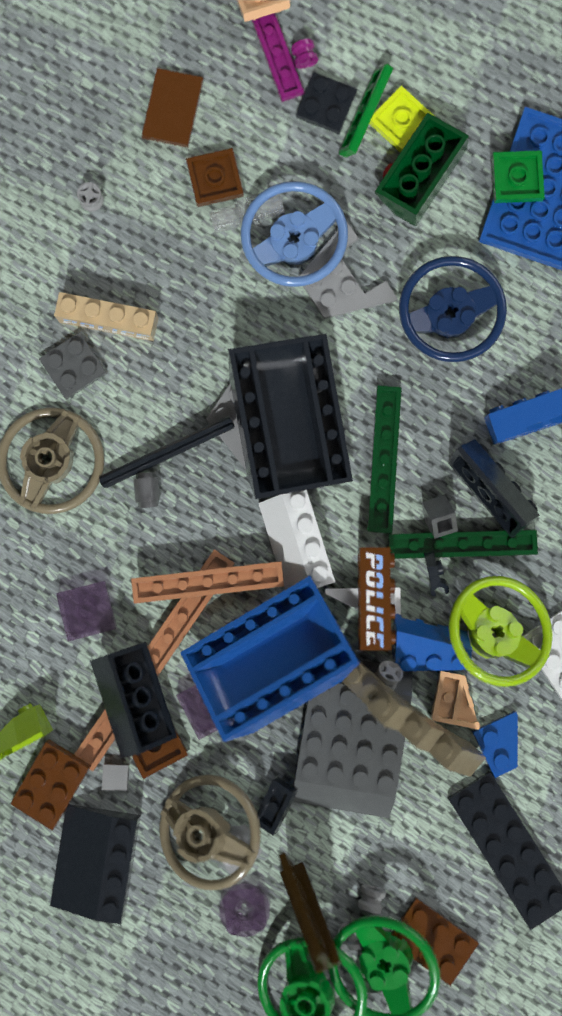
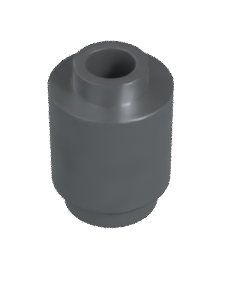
(146, 490)

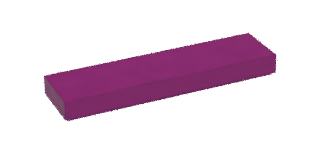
(278, 57)

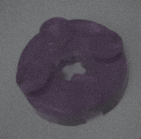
(237, 923)

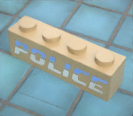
(106, 316)

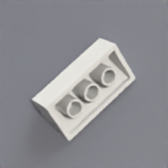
(296, 539)

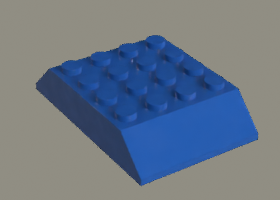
(270, 661)

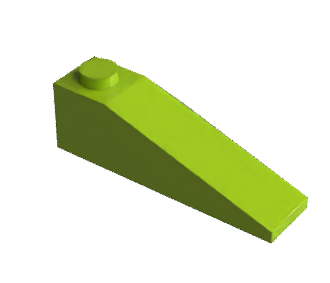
(24, 729)

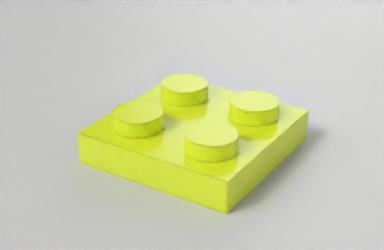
(399, 118)

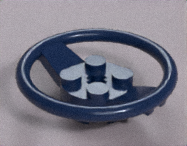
(465, 304)

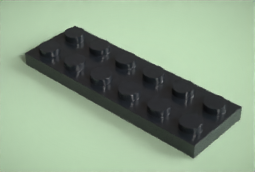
(509, 849)

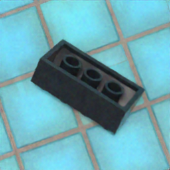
(493, 487)
(133, 700)

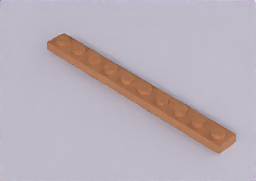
(161, 650)

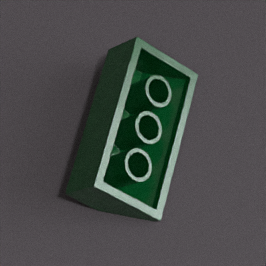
(422, 168)

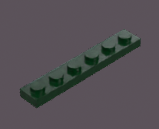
(384, 459)
(463, 544)

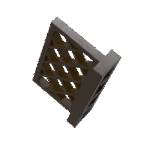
(309, 915)

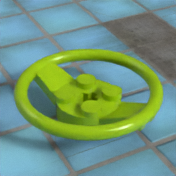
(508, 631)

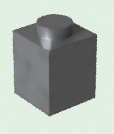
(439, 516)

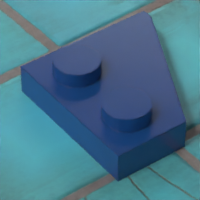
(499, 743)

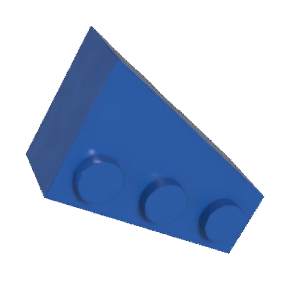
(525, 416)
(426, 646)

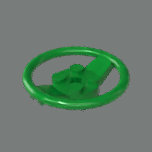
(391, 973)
(306, 984)

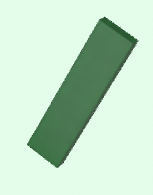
(365, 110)

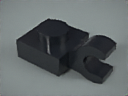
(434, 571)

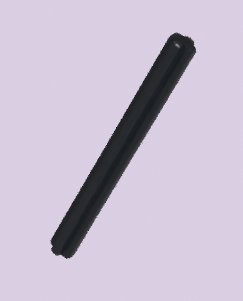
(166, 452)

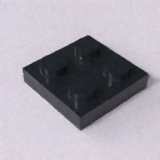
(326, 103)

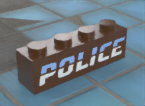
(375, 598)

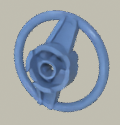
(307, 228)

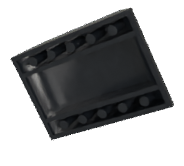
(288, 416)

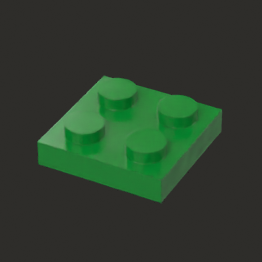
(517, 176)

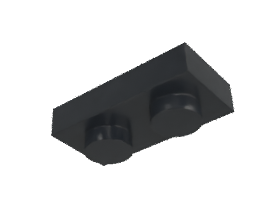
(275, 805)

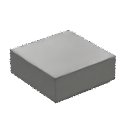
(115, 777)

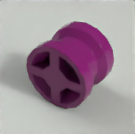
(304, 53)

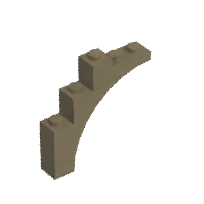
(421, 731)

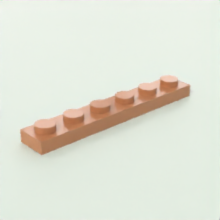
(207, 582)

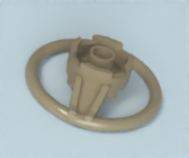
(54, 441)
(216, 840)

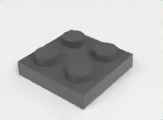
(72, 366)

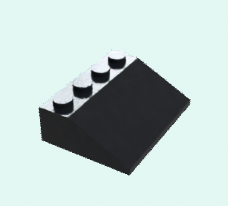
(95, 863)

